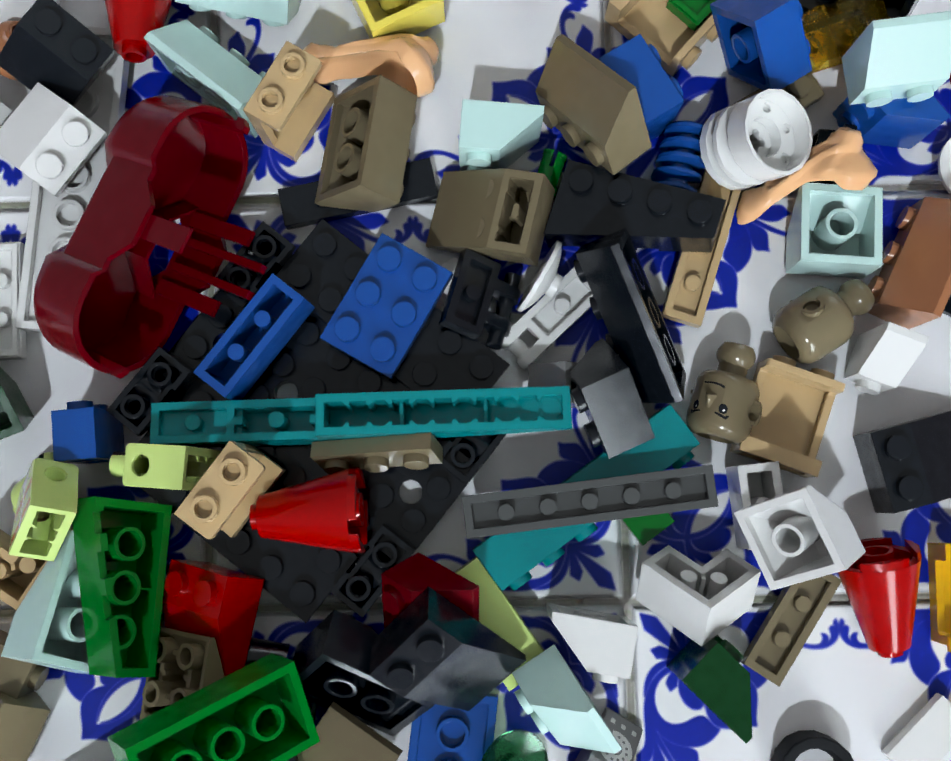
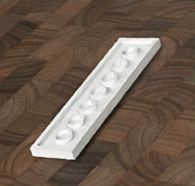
(56, 218)

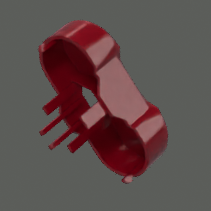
(162, 165)

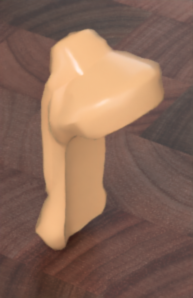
(398, 57)
(835, 160)

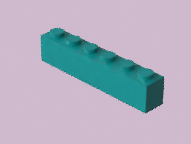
(513, 555)

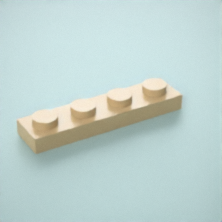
(697, 271)

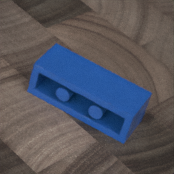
(254, 339)

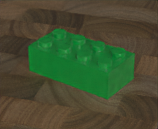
(241, 717)

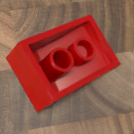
(215, 604)

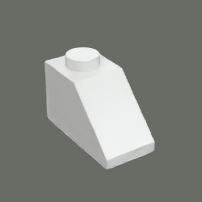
(883, 357)

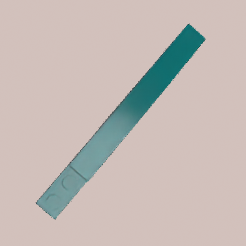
(362, 416)

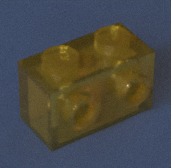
(837, 28)

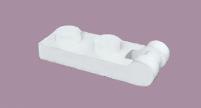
(549, 319)

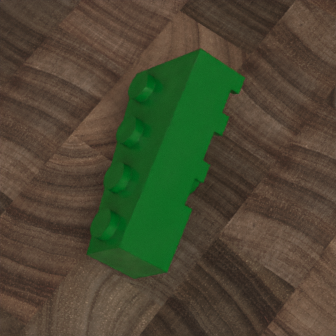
(121, 582)

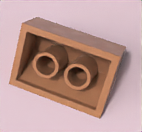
(916, 266)

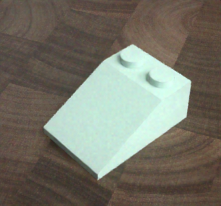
(50, 617)

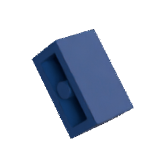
(85, 433)

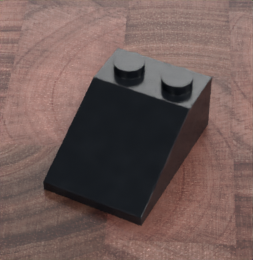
(907, 463)
(441, 654)
(336, 668)

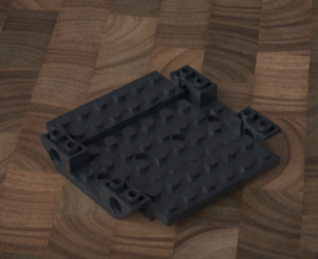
(438, 360)

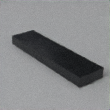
(300, 208)

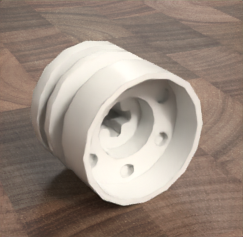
(756, 140)

